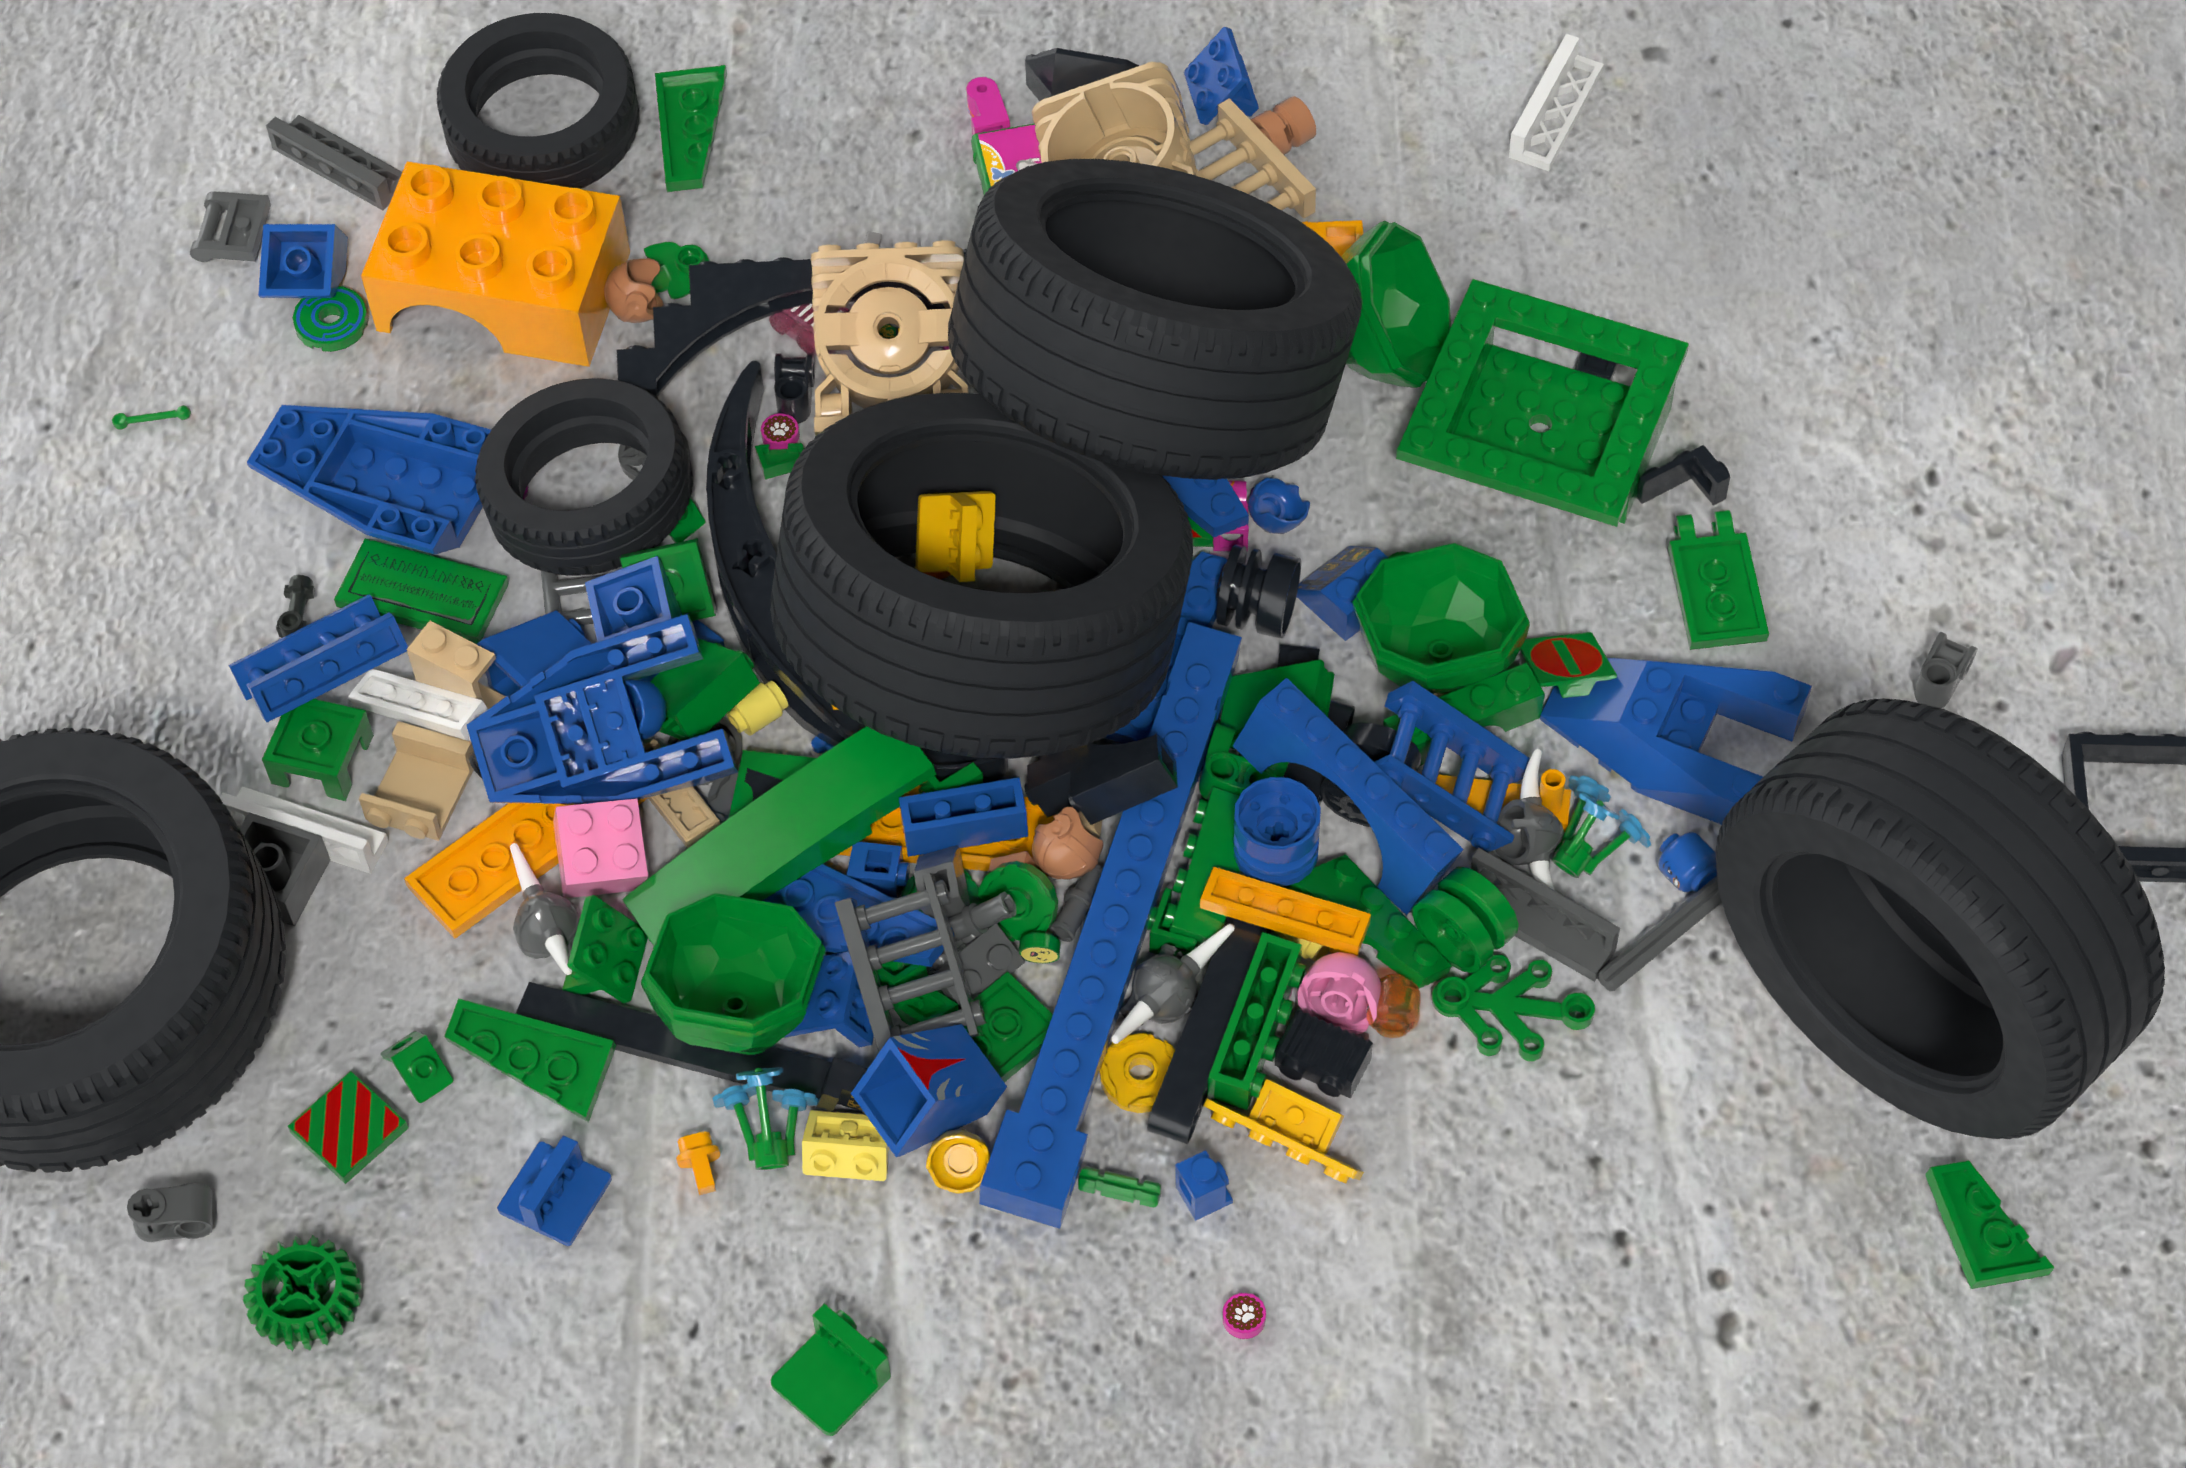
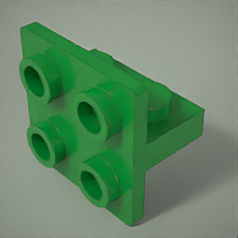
(605, 952)

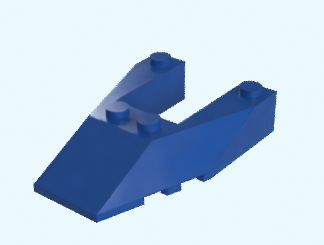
(1657, 719)
(576, 733)

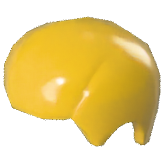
(957, 1161)

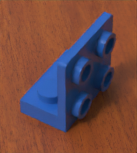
(837, 1003)

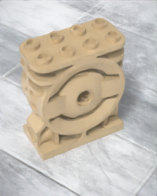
(1118, 121)
(844, 273)

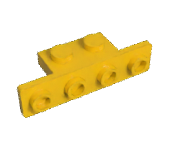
(1293, 1122)

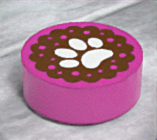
(779, 431)
(1244, 1316)

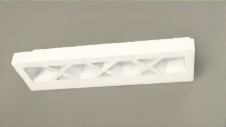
(1545, 96)
(344, 840)

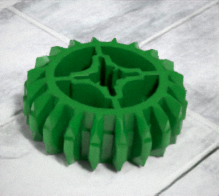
(321, 1267)

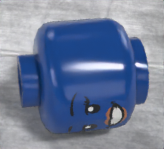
(1687, 861)

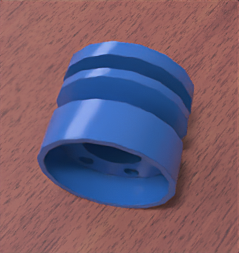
(1277, 831)

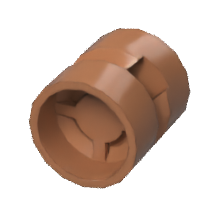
(1287, 124)

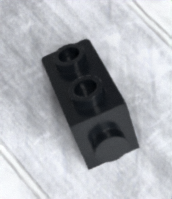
(1699, 465)

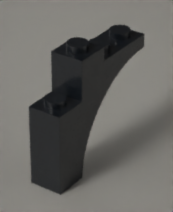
(1101, 778)

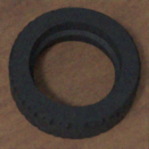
(526, 48)
(564, 419)

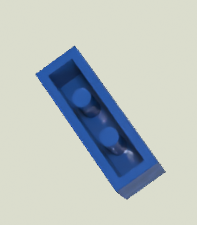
(963, 816)

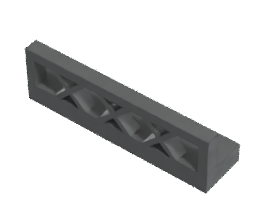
(334, 165)
(1563, 936)

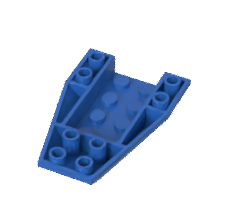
(379, 470)

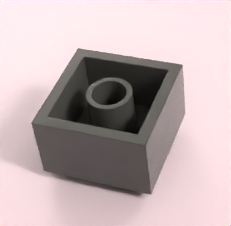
(290, 859)

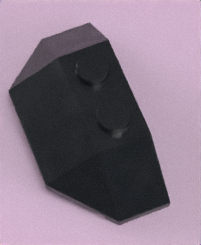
(1064, 70)

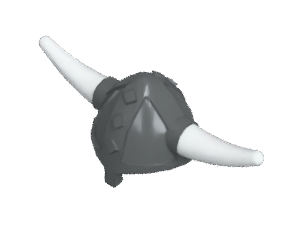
(1533, 827)
(544, 919)
(1167, 985)

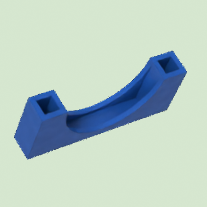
(1411, 843)

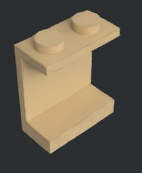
(451, 663)
(420, 782)

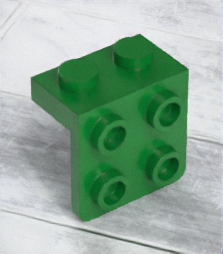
(833, 1372)

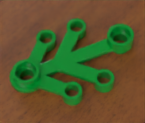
(1507, 1004)

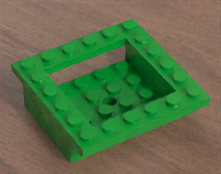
(1486, 397)

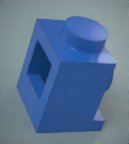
(879, 867)
(1202, 1185)

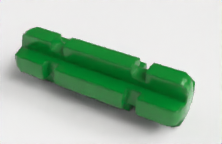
(1119, 1186)

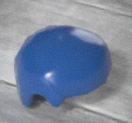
(1277, 506)
(647, 705)

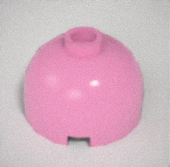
(1338, 991)

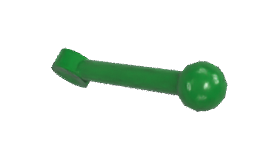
(120, 420)

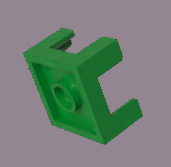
(317, 744)

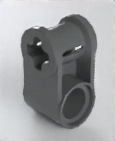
(1943, 671)
(174, 1212)

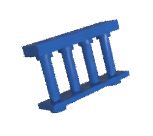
(318, 658)
(1475, 747)

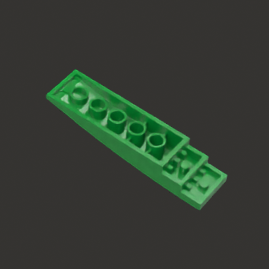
(787, 828)

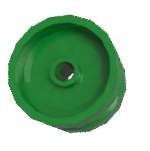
(1466, 919)

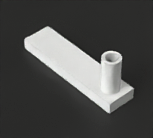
(417, 703)

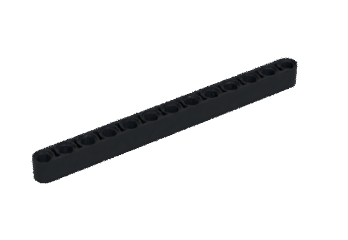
(1187, 1076)

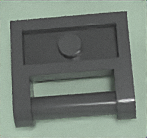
(240, 231)

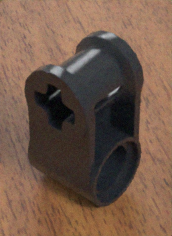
(794, 385)

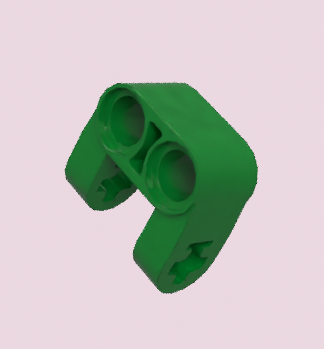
(1234, 770)

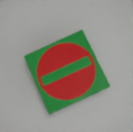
(1568, 662)

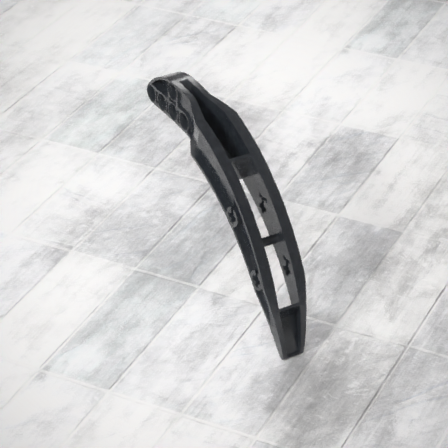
(746, 576)

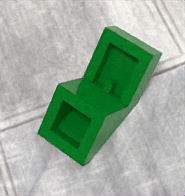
(920, 1007)

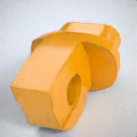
(697, 1153)

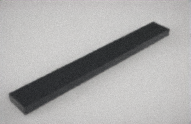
(650, 1038)

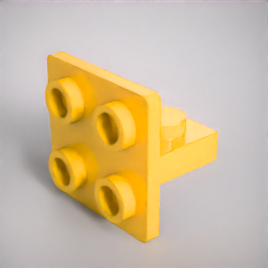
(955, 533)

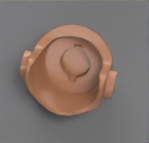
(631, 292)
(1065, 847)

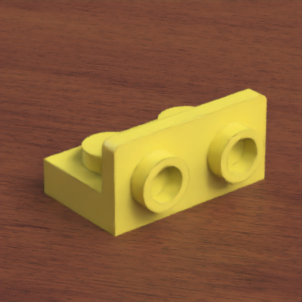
(843, 1147)

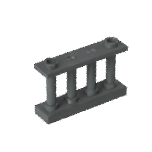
(869, 959)

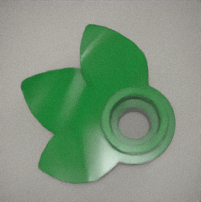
(674, 266)

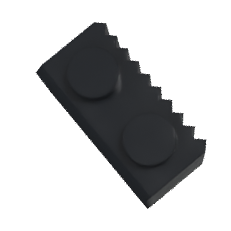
(1323, 1055)

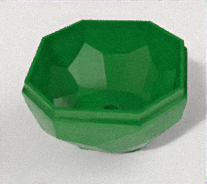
(1402, 307)
(1441, 618)
(733, 972)

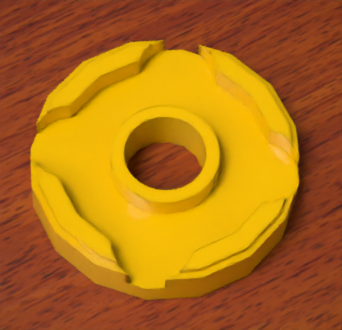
(1120, 1058)

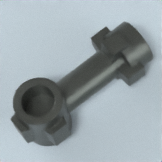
(298, 591)

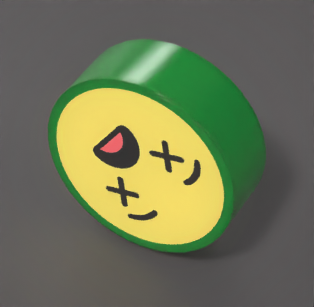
(1039, 948)

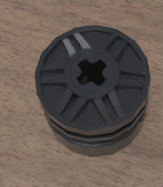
(1258, 591)
(1376, 743)

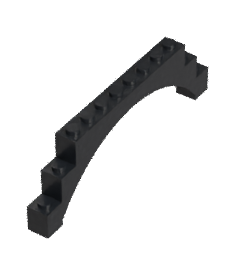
(722, 302)

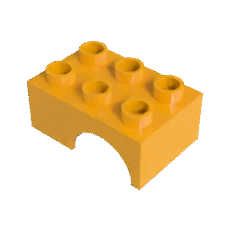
(502, 252)

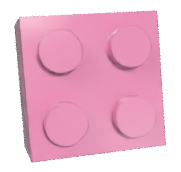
(600, 848)

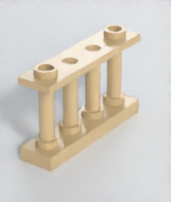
(1259, 151)

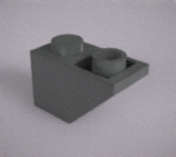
(946, 866)

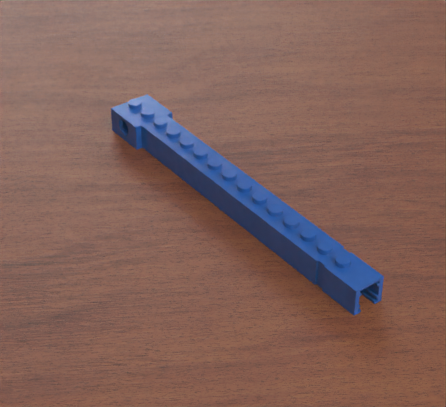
(1042, 1145)

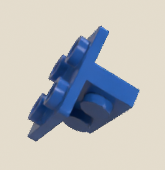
(1220, 75)
(555, 1191)

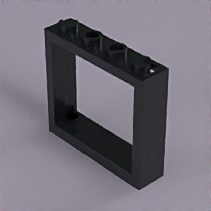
(2148, 863)

